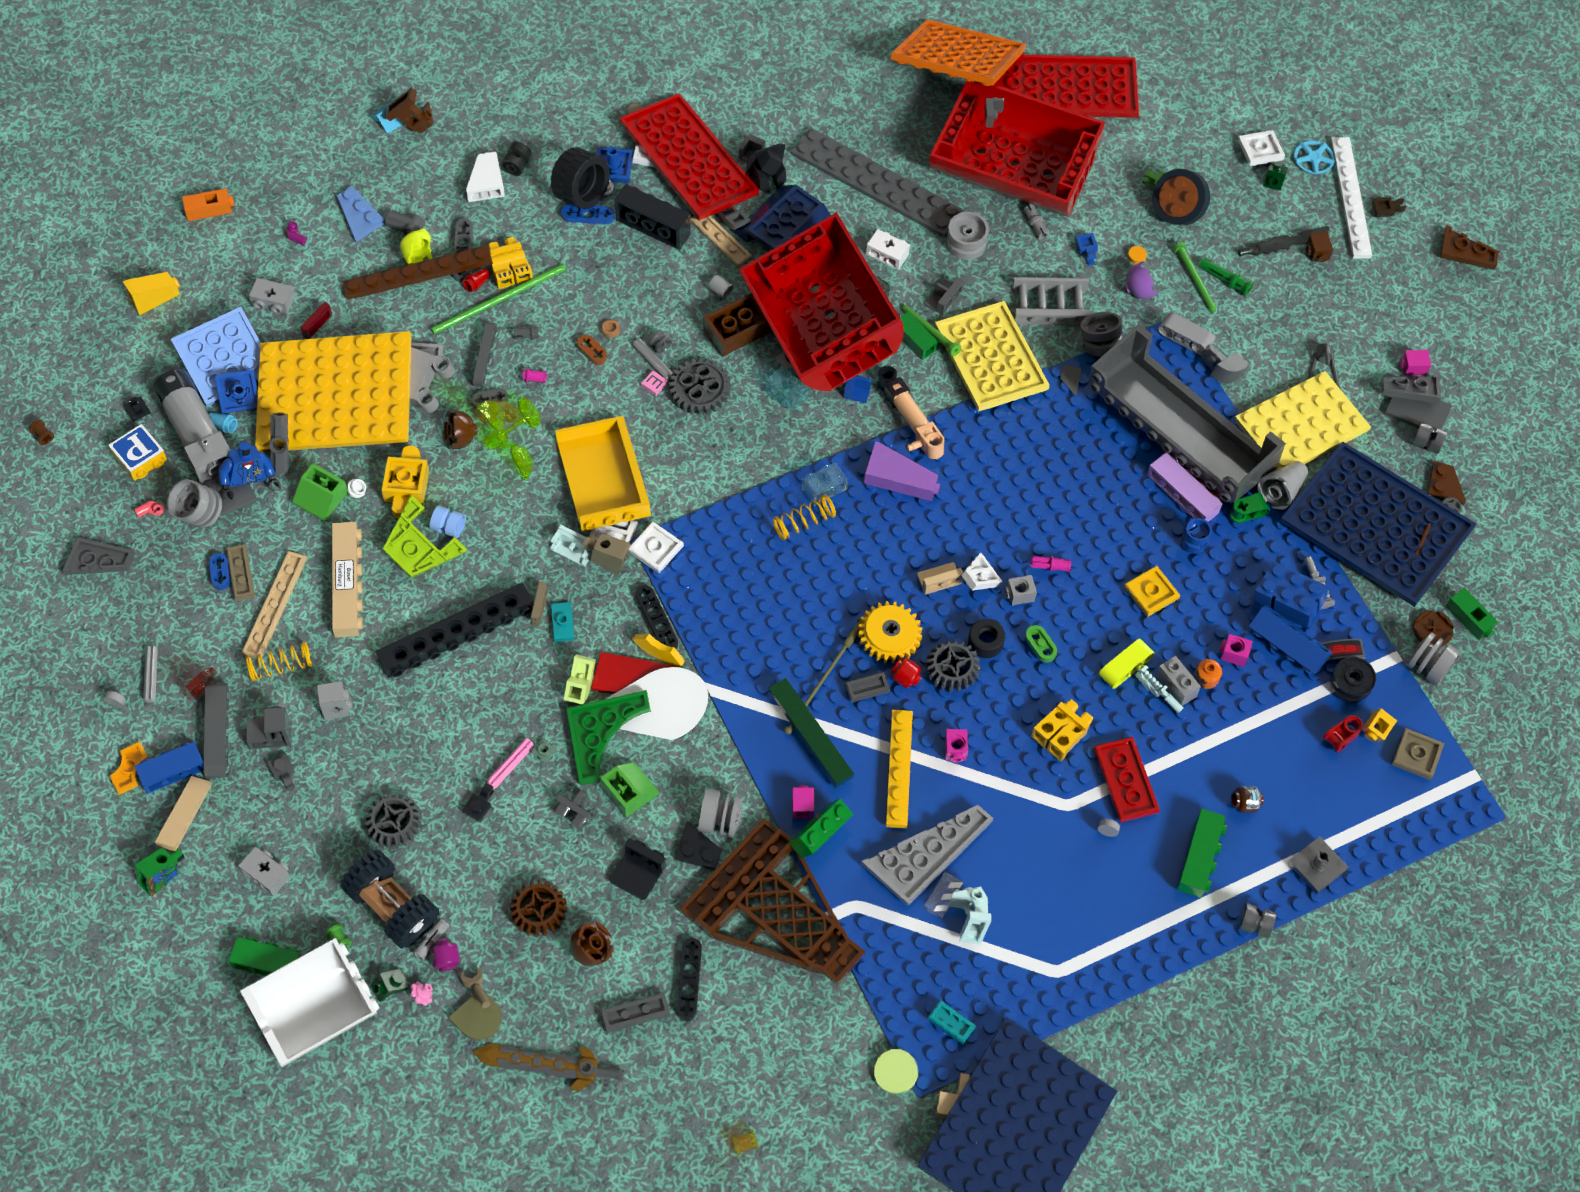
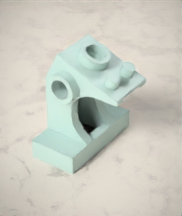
(978, 919)

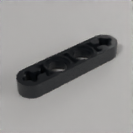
(659, 618)
(686, 979)

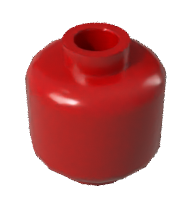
(906, 673)

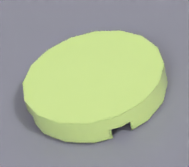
(896, 1071)

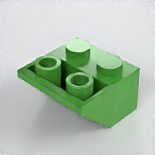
(319, 492)
(628, 787)

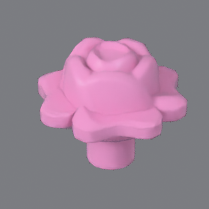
(421, 993)

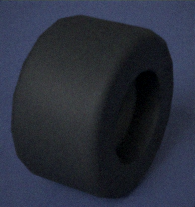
(990, 627)

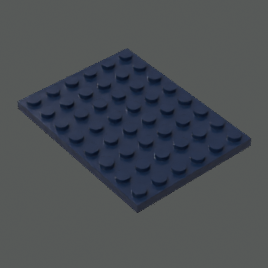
(1377, 523)
(1017, 1119)

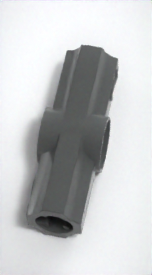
(279, 430)

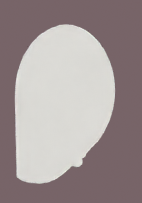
(675, 700)

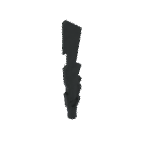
(1278, 243)

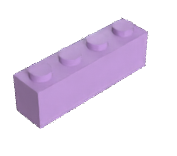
(1184, 488)

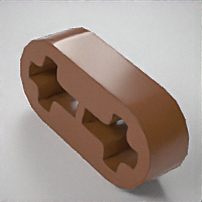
(594, 347)

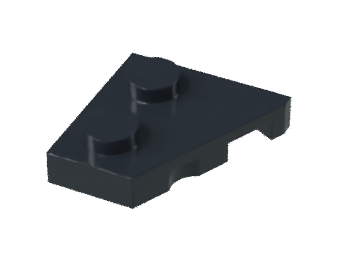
(697, 849)

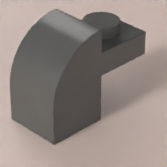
(1225, 369)

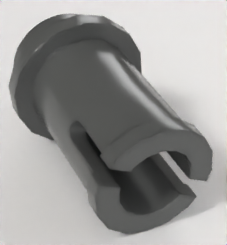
(526, 332)

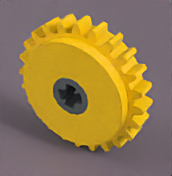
(903, 637)

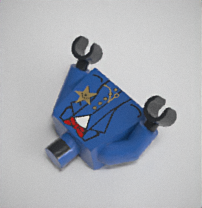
(245, 467)

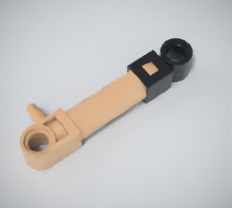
(899, 396)

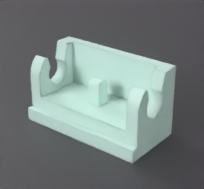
(569, 544)

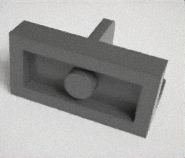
(944, 295)

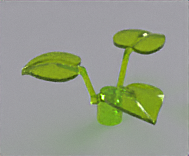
(495, 417)

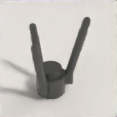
(1324, 355)

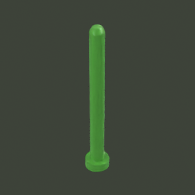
(1180, 248)
(953, 348)

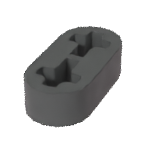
(489, 395)

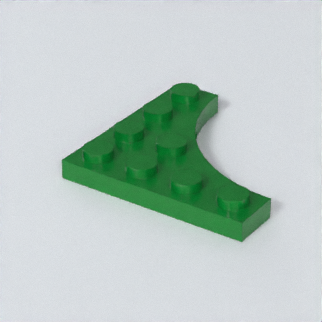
(594, 726)

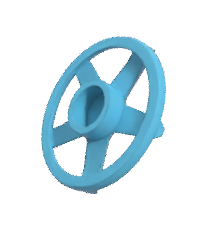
(1314, 157)

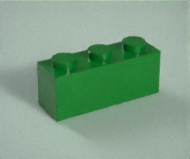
(820, 828)
(260, 957)

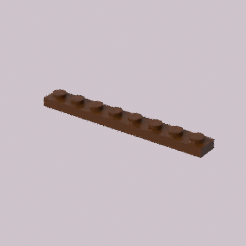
(418, 272)

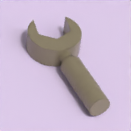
(475, 984)

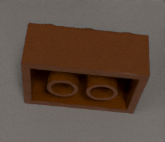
(736, 324)

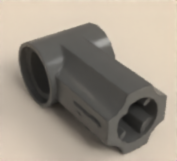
(403, 222)

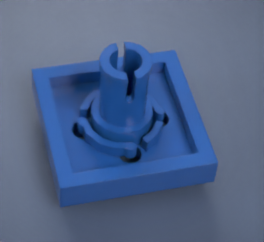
(617, 159)
(225, 383)

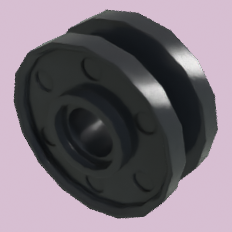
(1359, 670)

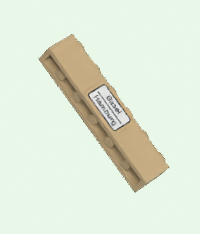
(346, 579)

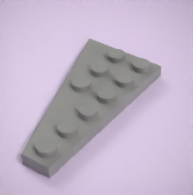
(922, 858)

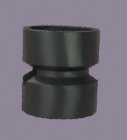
(516, 158)

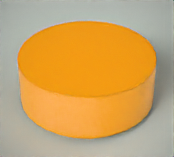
(1137, 254)

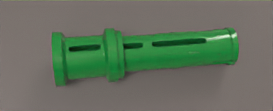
(1233, 280)

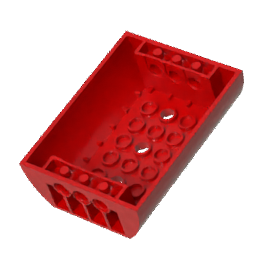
(1028, 132)
(864, 321)

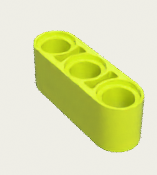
(1126, 663)

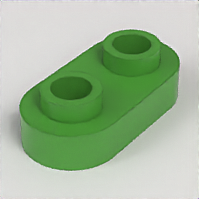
(1042, 644)

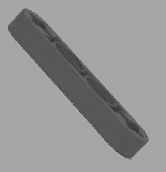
(459, 236)
(484, 354)

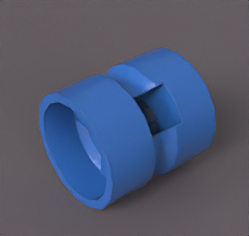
(1196, 535)

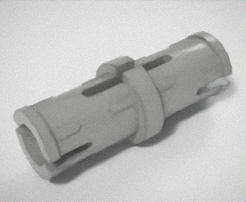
(1036, 221)
(422, 950)

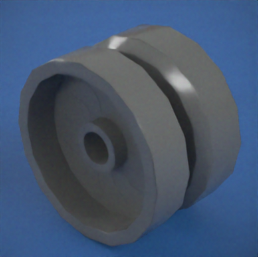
(1101, 332)

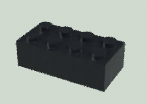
(652, 216)

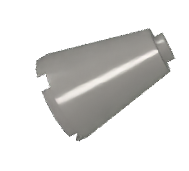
(1283, 484)

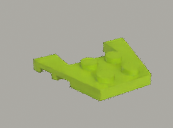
(412, 549)

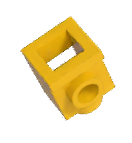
(1383, 722)

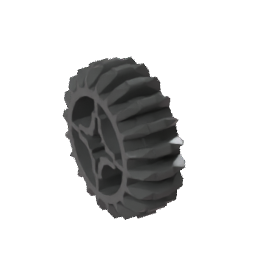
(939, 671)
(376, 829)

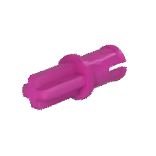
(1051, 563)

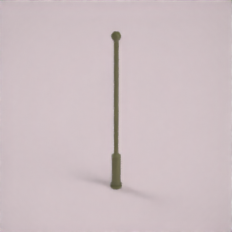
(846, 644)

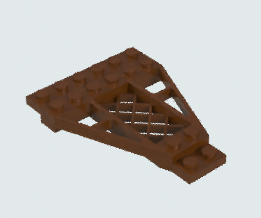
(737, 880)

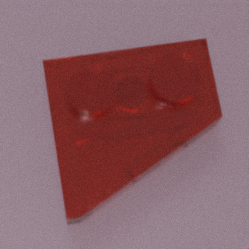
(197, 684)

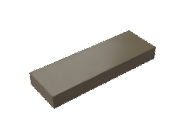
(240, 572)

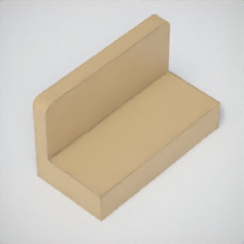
(940, 578)

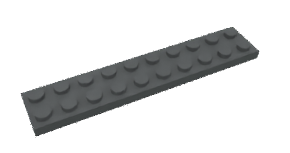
(876, 181)

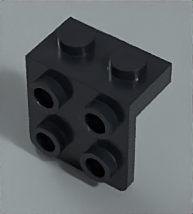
(638, 869)

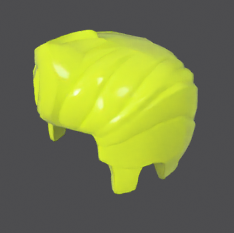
(416, 246)

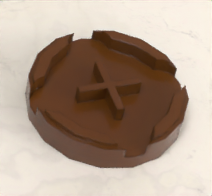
(1433, 622)

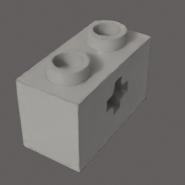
(272, 296)
(1178, 680)
(334, 700)
(269, 881)

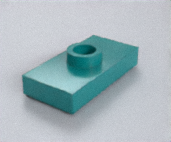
(562, 622)
(951, 1022)

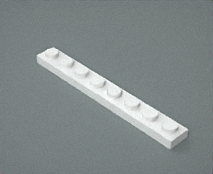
(1351, 198)

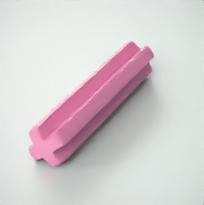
(510, 763)

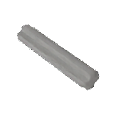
(652, 359)
(150, 674)

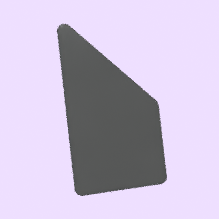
(1071, 376)

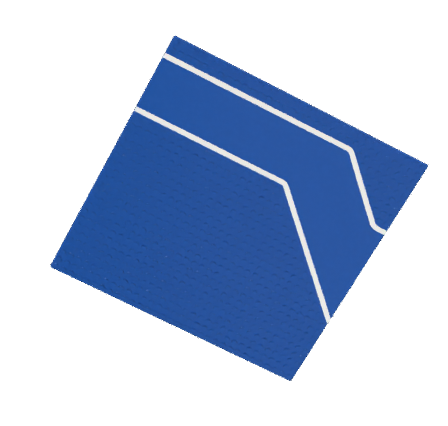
(1070, 909)

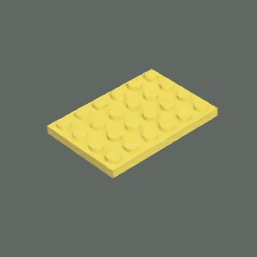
(993, 356)
(1307, 418)

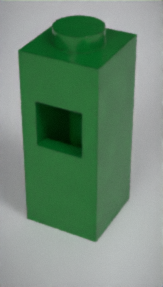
(917, 337)
(1472, 614)

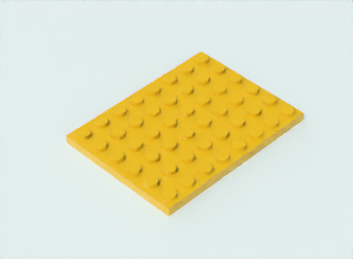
(336, 390)

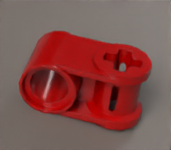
(1341, 735)

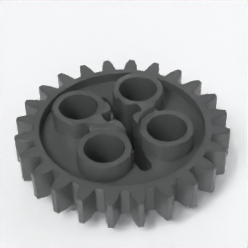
(700, 386)

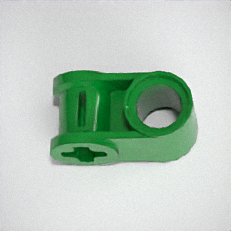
(1249, 508)

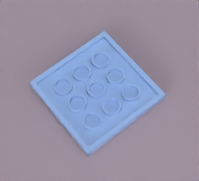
(218, 348)

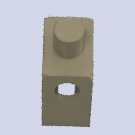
(608, 552)

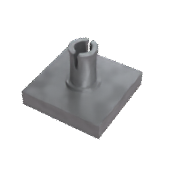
(1318, 865)

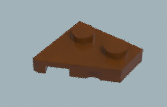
(1445, 483)

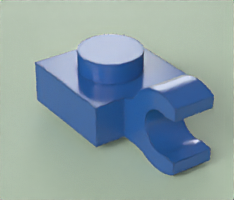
(1087, 245)

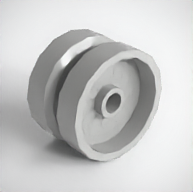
(967, 235)

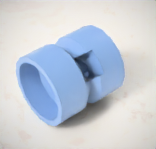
(444, 520)

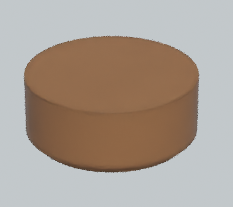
(610, 328)

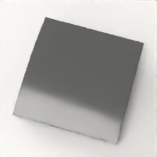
(242, 497)

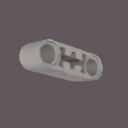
(1186, 333)

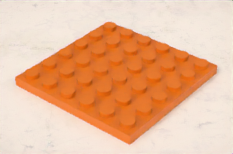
(958, 52)

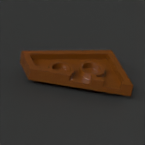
(1464, 250)

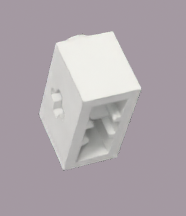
(887, 249)

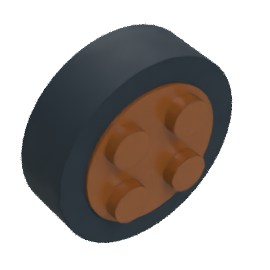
(1181, 197)

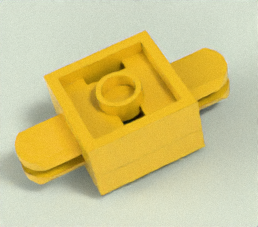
(404, 479)

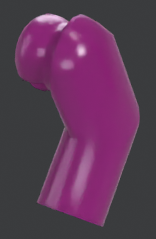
(293, 234)

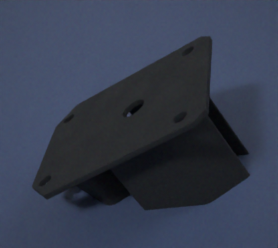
(767, 161)

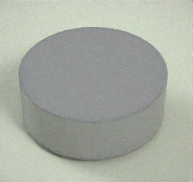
(114, 698)
(1108, 827)

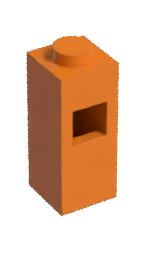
(208, 204)

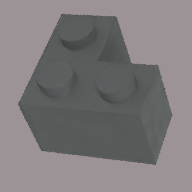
(271, 730)

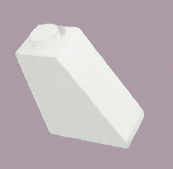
(485, 178)

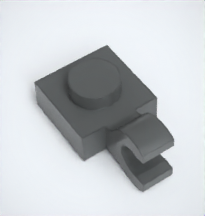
(282, 769)

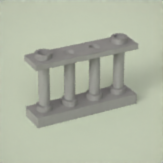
(1051, 316)

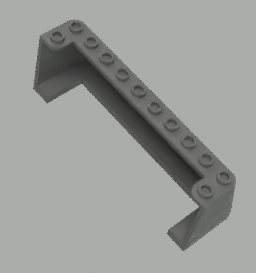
(1181, 419)

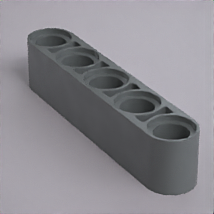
(215, 730)

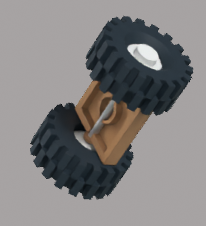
(372, 883)

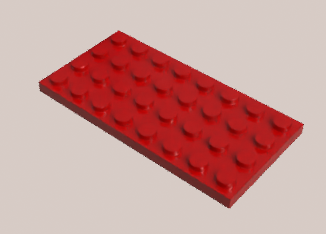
(1078, 83)
(689, 156)

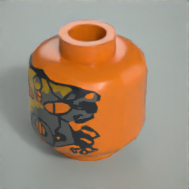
(1208, 673)

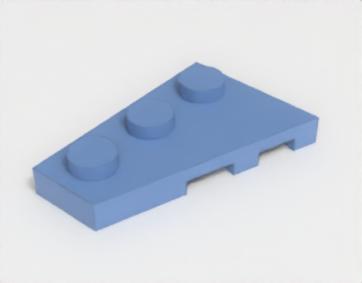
(359, 213)

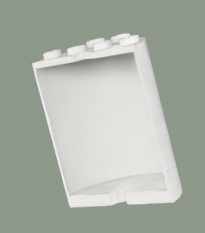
(310, 1001)

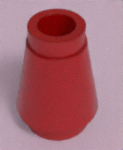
(475, 280)

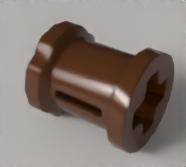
(41, 432)

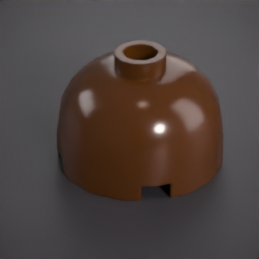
(461, 427)
(591, 944)

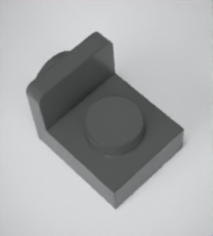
(992, 107)

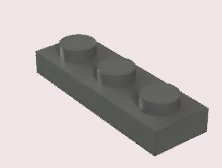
(635, 1012)

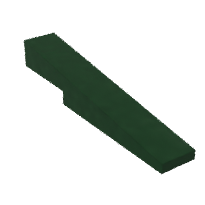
(811, 733)

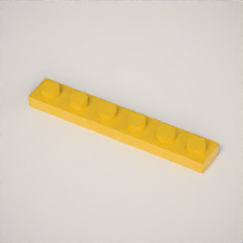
(899, 769)

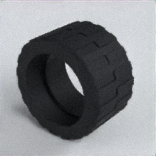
(580, 178)

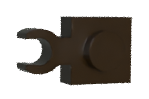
(1386, 207)

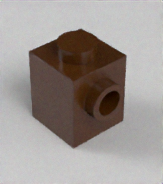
(1319, 247)

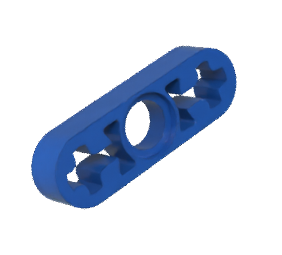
(593, 220)

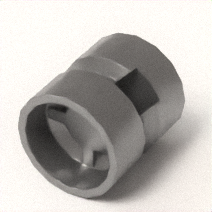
(1422, 437)
(1258, 921)

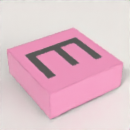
(654, 383)

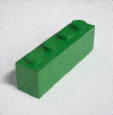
(1201, 853)

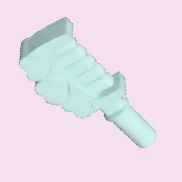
(1157, 689)

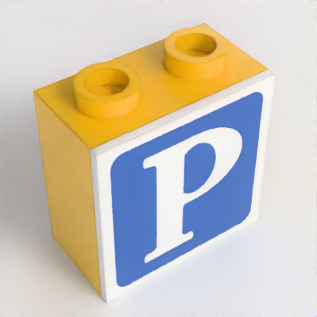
(138, 452)

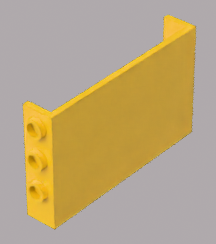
(602, 473)

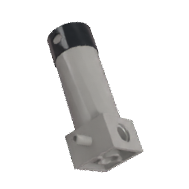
(192, 423)

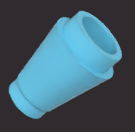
(224, 422)

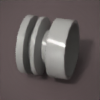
(194, 503)
(1434, 658)
(720, 813)

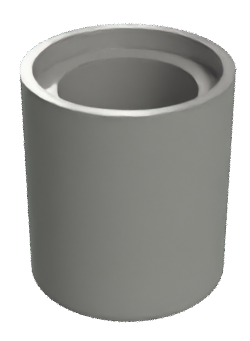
(720, 286)

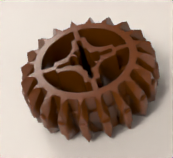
(519, 913)

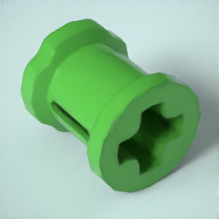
(336, 932)

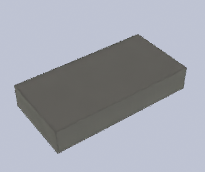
(867, 687)

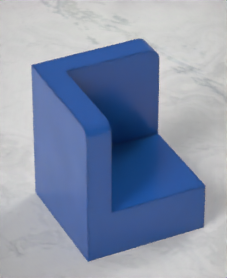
(857, 389)

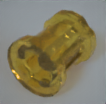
(745, 1142)

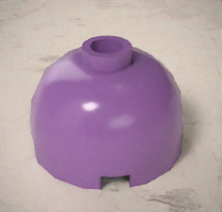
(1140, 282)

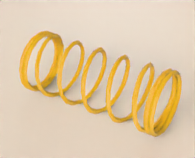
(783, 528)
(304, 648)

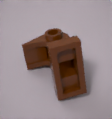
(404, 107)

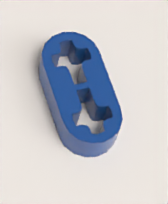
(215, 572)

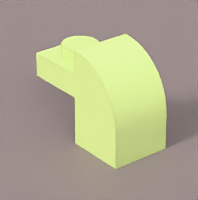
(581, 680)

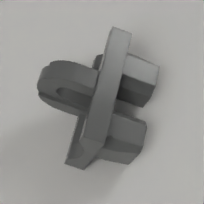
(565, 805)

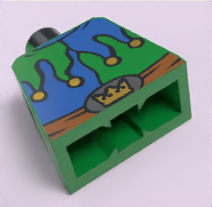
(157, 870)

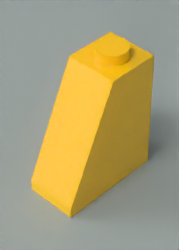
(151, 291)

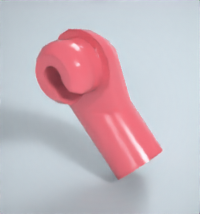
(149, 507)

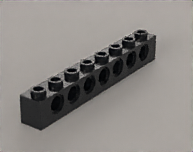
(460, 621)

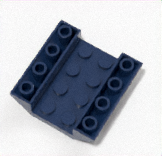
(783, 217)

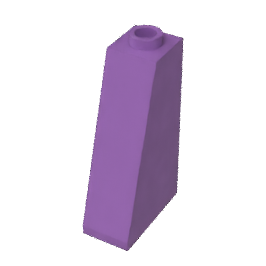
(899, 474)

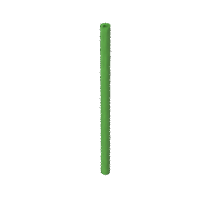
(497, 299)

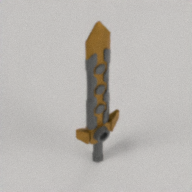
(552, 1064)

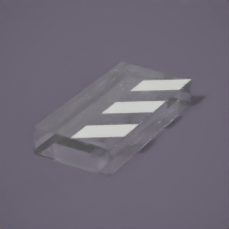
(940, 897)

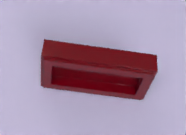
(316, 320)

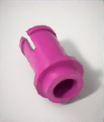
(534, 376)

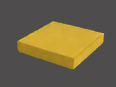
(1152, 591)

